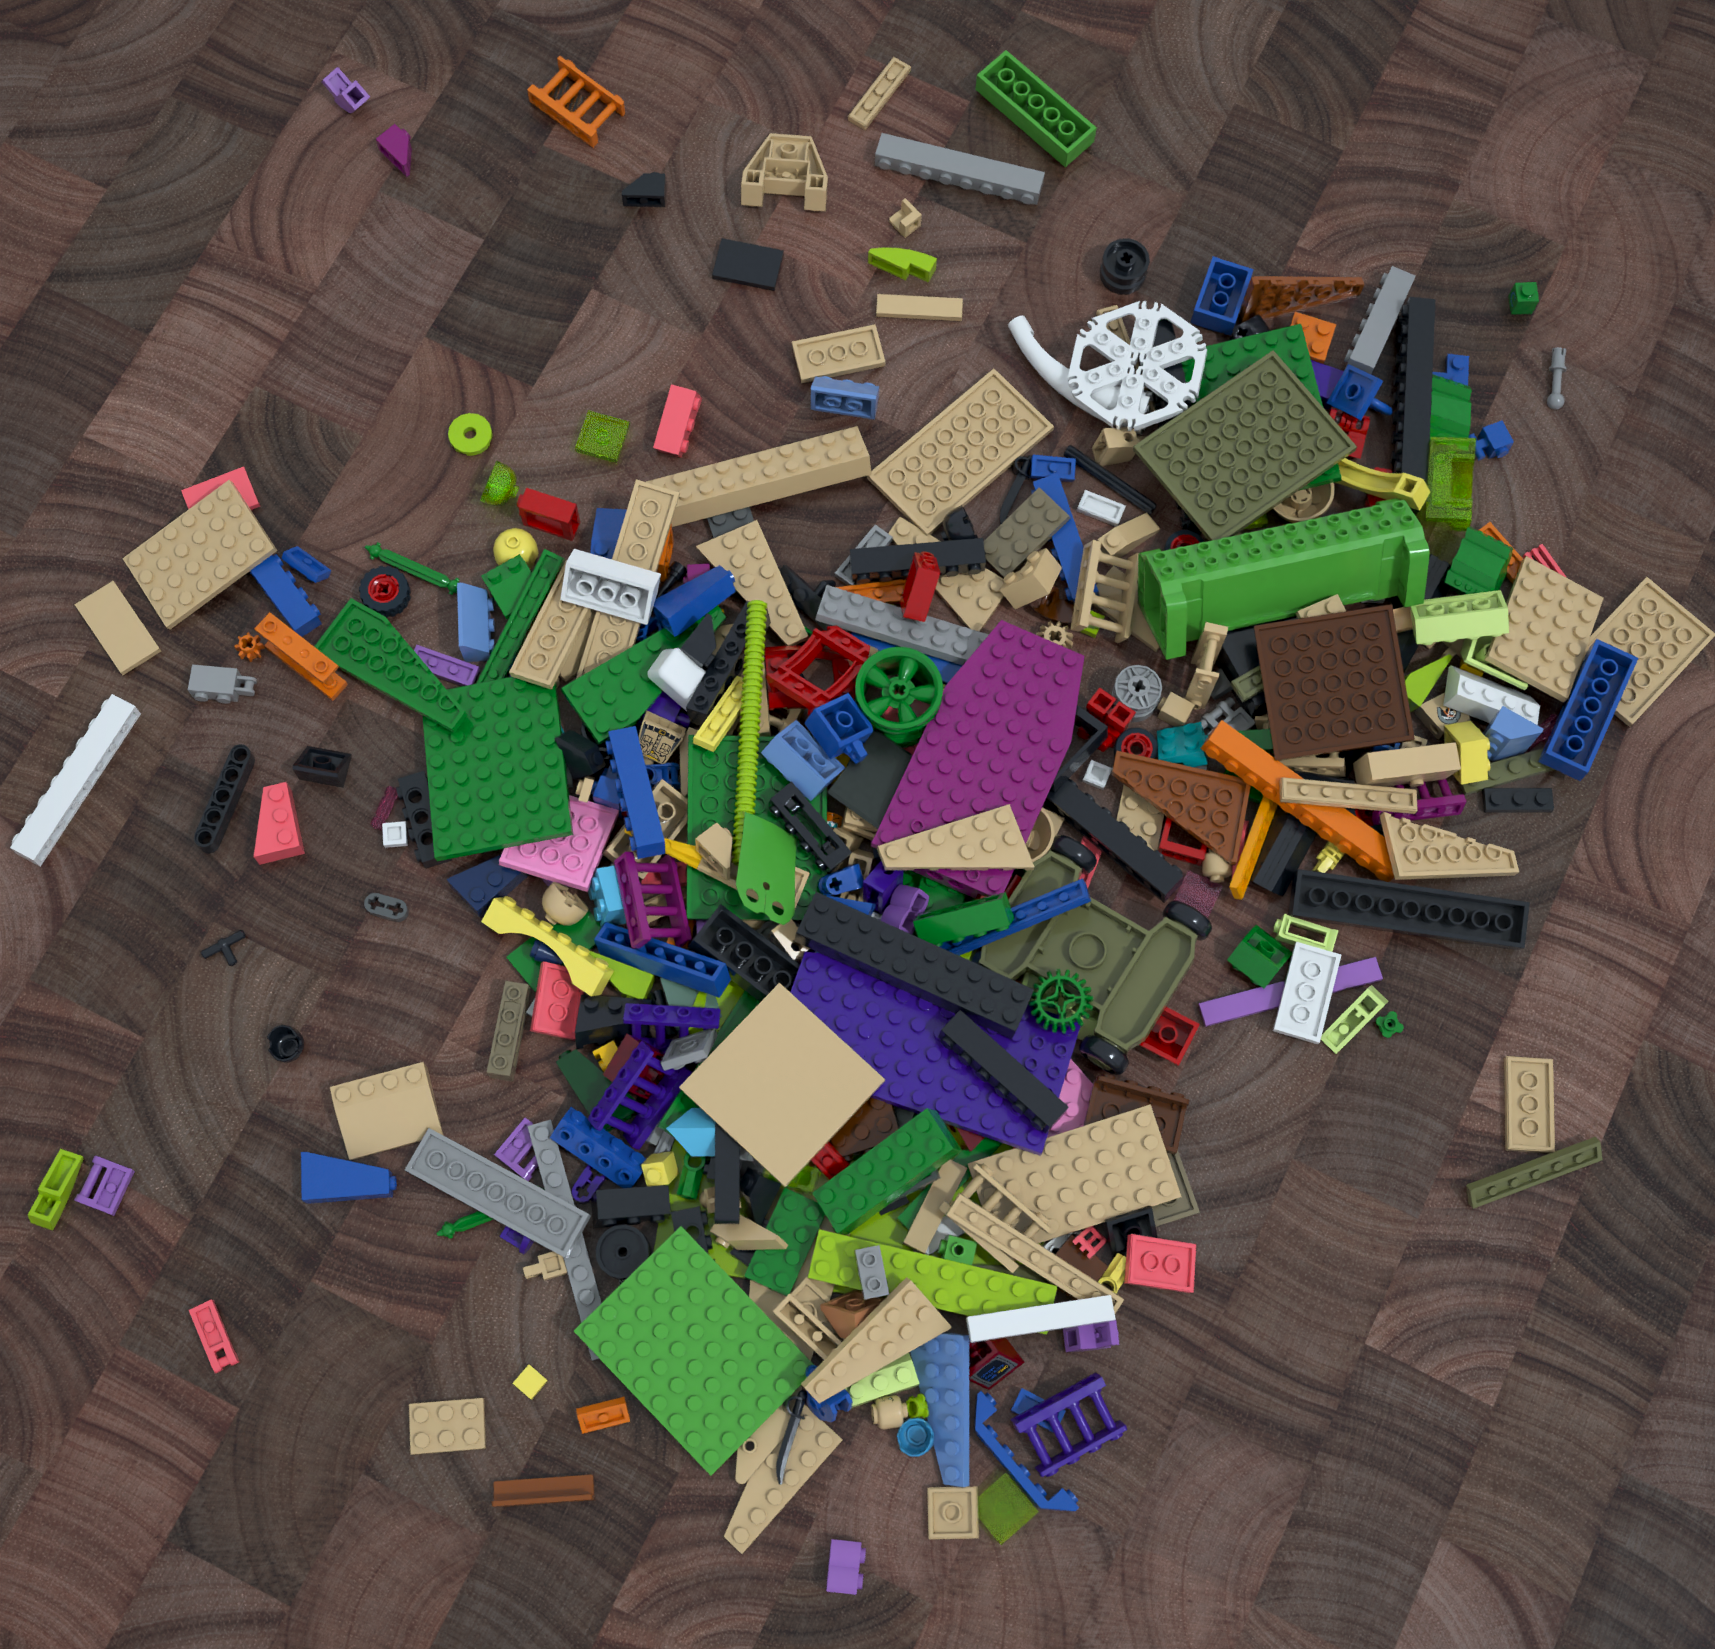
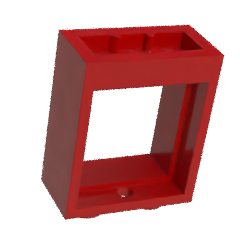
(548, 514)
(919, 586)
(1179, 851)

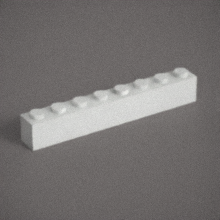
(75, 780)

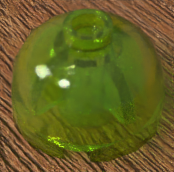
(500, 485)

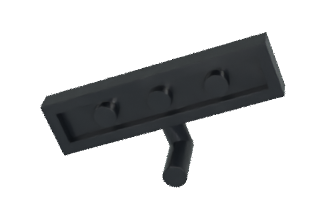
(803, 594)

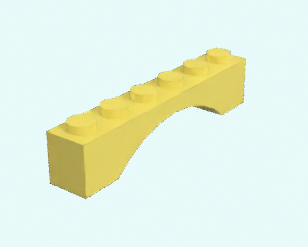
(1384, 484)
(585, 971)

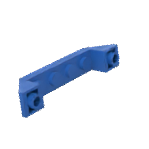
(1060, 1501)

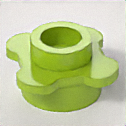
(917, 1406)

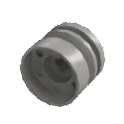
(1147, 698)

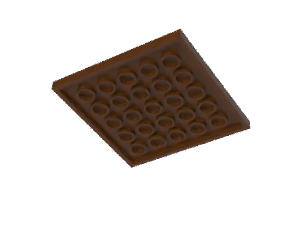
(1333, 683)

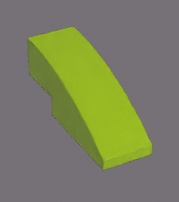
(903, 262)
(55, 1189)

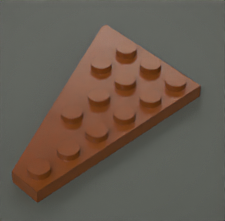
(1286, 295)
(1198, 800)

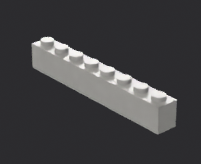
(959, 169)

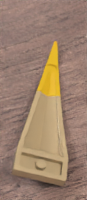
(688, 855)

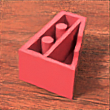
(677, 421)
(278, 826)

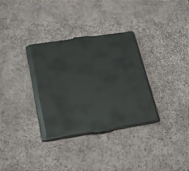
(872, 782)

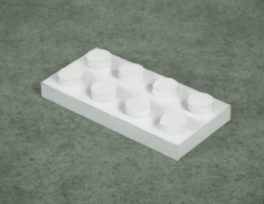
(1307, 993)

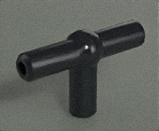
(224, 945)

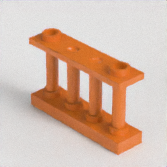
(572, 120)
(301, 656)

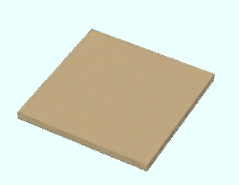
(782, 1084)

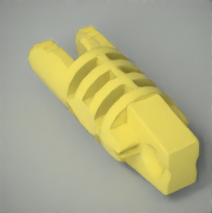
(1328, 858)

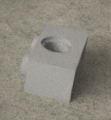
(871, 1272)

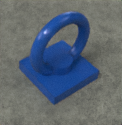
(1357, 392)

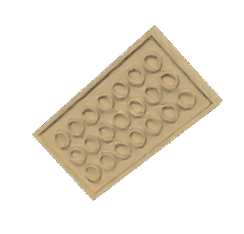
(960, 452)
(1085, 1174)

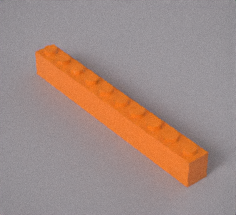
(1331, 823)

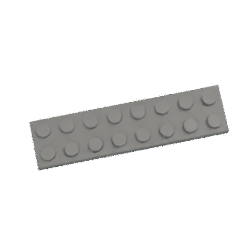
(887, 624)
(498, 1193)

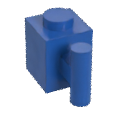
(1493, 440)

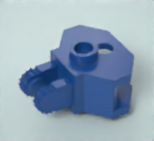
(828, 1408)

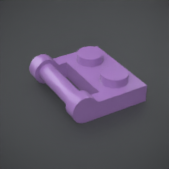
(515, 1150)
(110, 1189)

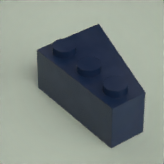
(484, 883)

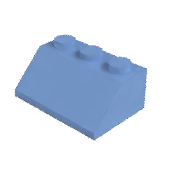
(844, 397)
(475, 623)
(1510, 735)
(802, 760)

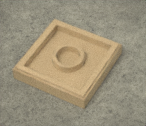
(953, 1513)

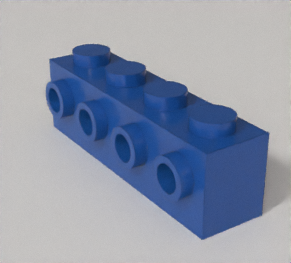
(598, 1149)

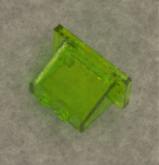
(1451, 481)

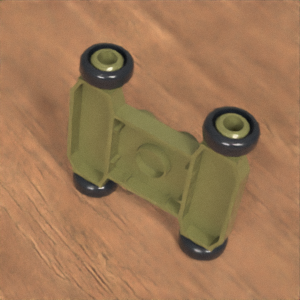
(1123, 963)

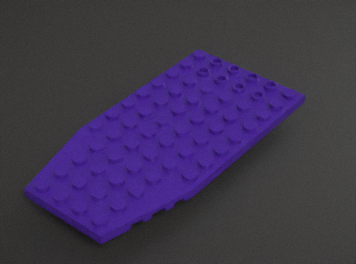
(902, 1043)

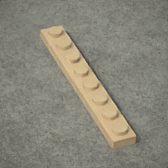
(1028, 1251)

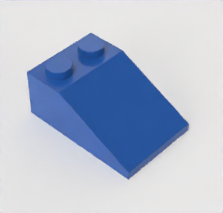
(606, 531)

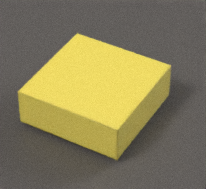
(530, 1382)

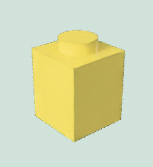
(660, 1168)

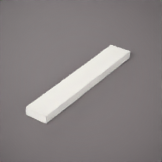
(1040, 1318)

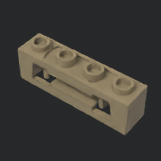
(509, 1031)

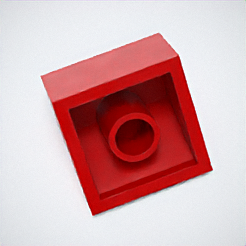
(1171, 1036)

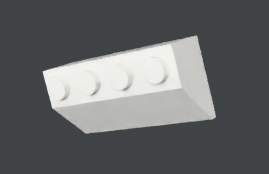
(610, 586)
(1484, 698)

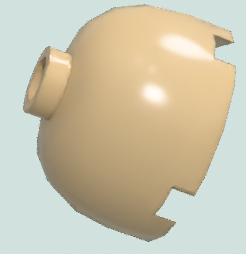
(562, 905)

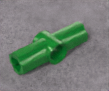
(690, 1179)

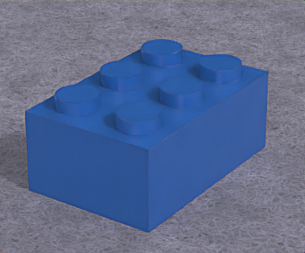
(1221, 296)

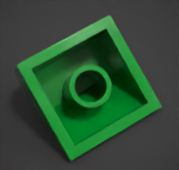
(507, 583)
(1259, 956)

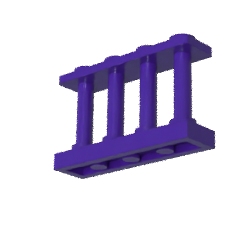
(668, 1016)
(655, 1106)
(1049, 1410)

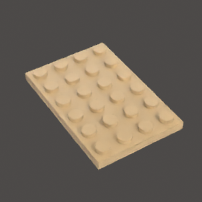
(199, 554)
(1547, 629)
(1660, 635)

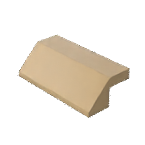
(804, 1316)

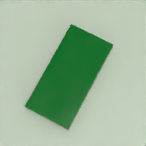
(581, 933)

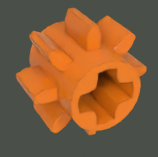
(253, 642)

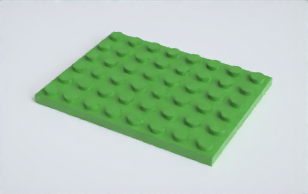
(695, 1350)

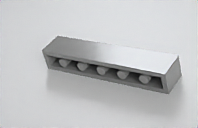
(1380, 320)

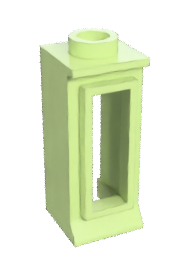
(1282, 926)

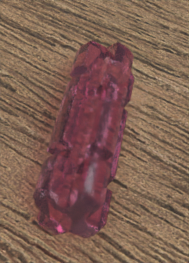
(384, 808)

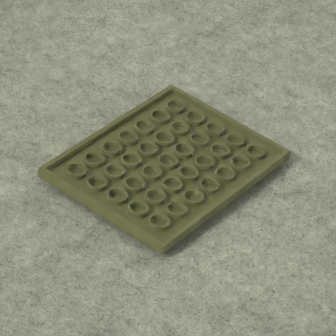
(1244, 448)

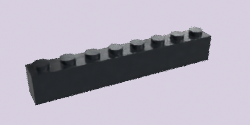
(1115, 840)

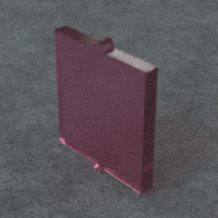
(1198, 892)

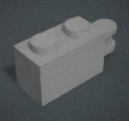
(219, 684)

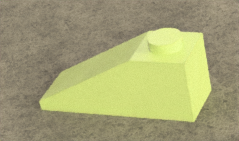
(1354, 1019)

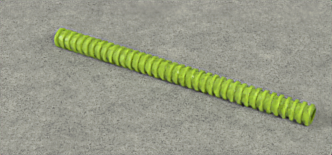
(750, 719)

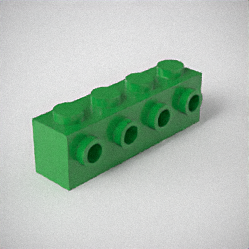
(965, 920)

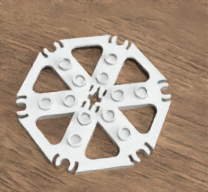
(1148, 374)

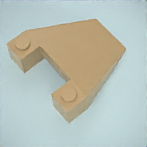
(786, 167)

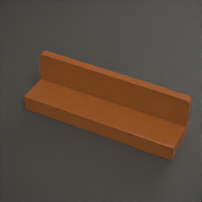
(543, 1491)

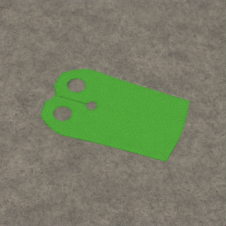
(768, 857)

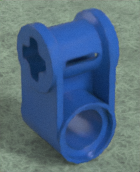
(662, 771)
(844, 880)

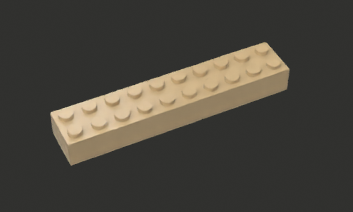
(767, 475)

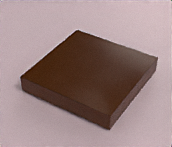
(1073, 1255)

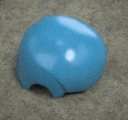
(915, 1437)

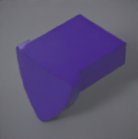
(516, 1239)

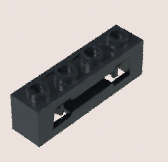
(795, 827)

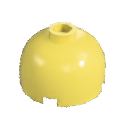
(515, 542)

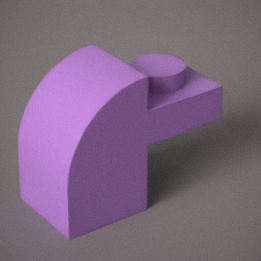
(347, 94)
(1091, 1337)

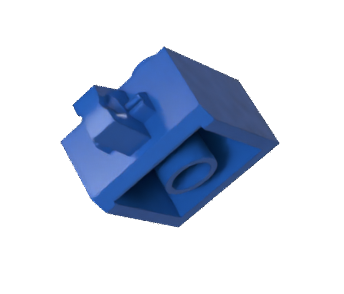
(840, 728)

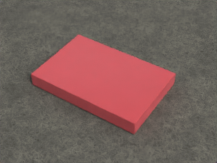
(240, 479)
(555, 1002)
(1160, 1263)

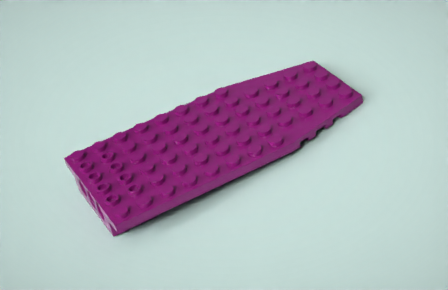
(990, 746)

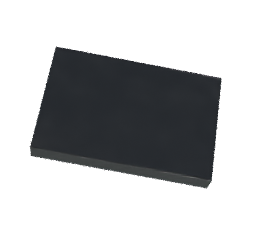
(748, 264)

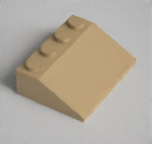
(386, 1110)

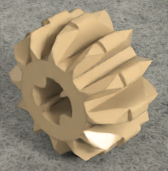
(1056, 632)

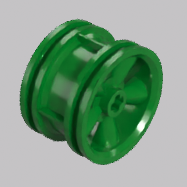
(907, 664)

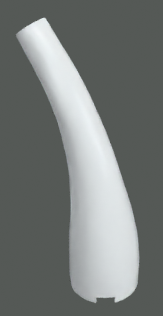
(1057, 374)

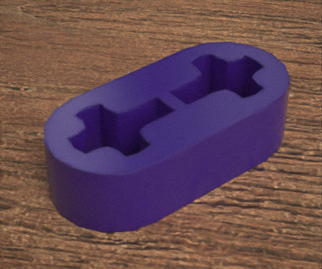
(582, 1182)

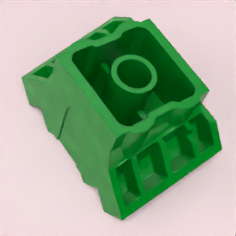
(1450, 408)
(1478, 564)

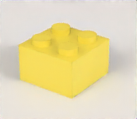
(1471, 749)

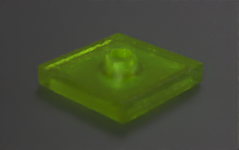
(602, 436)
(1005, 1508)

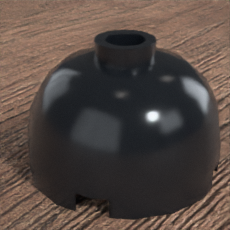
(957, 525)

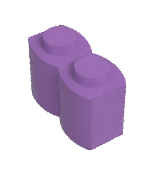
(904, 907)
(844, 1567)

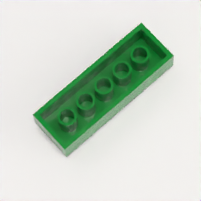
(886, 1171)

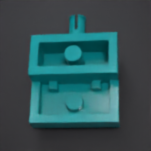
(1182, 744)

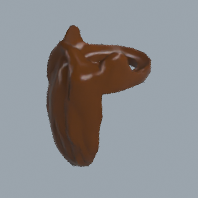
(1055, 608)

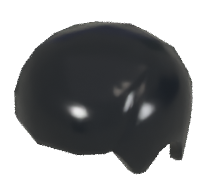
(285, 1043)

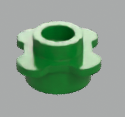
(1383, 1022)

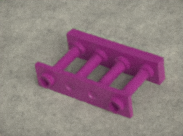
(1428, 806)
(634, 906)

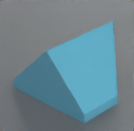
(695, 1133)

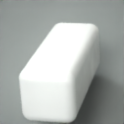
(676, 675)

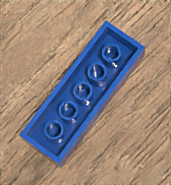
(1588, 710)

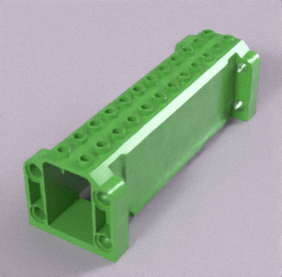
(1282, 570)

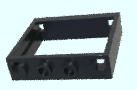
(1099, 734)

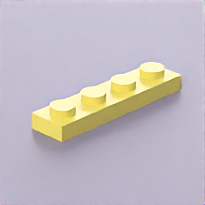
(721, 717)

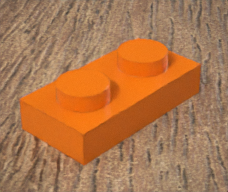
(603, 1415)

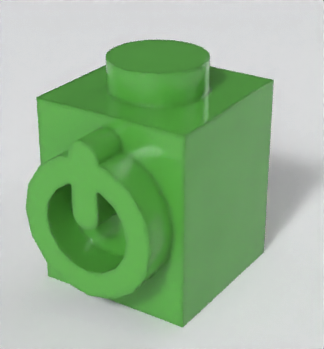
(957, 1249)

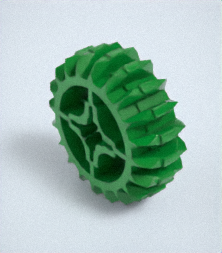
(1050, 1001)

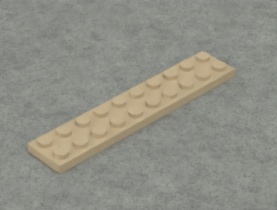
(638, 545)

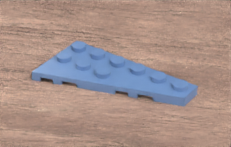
(944, 1382)

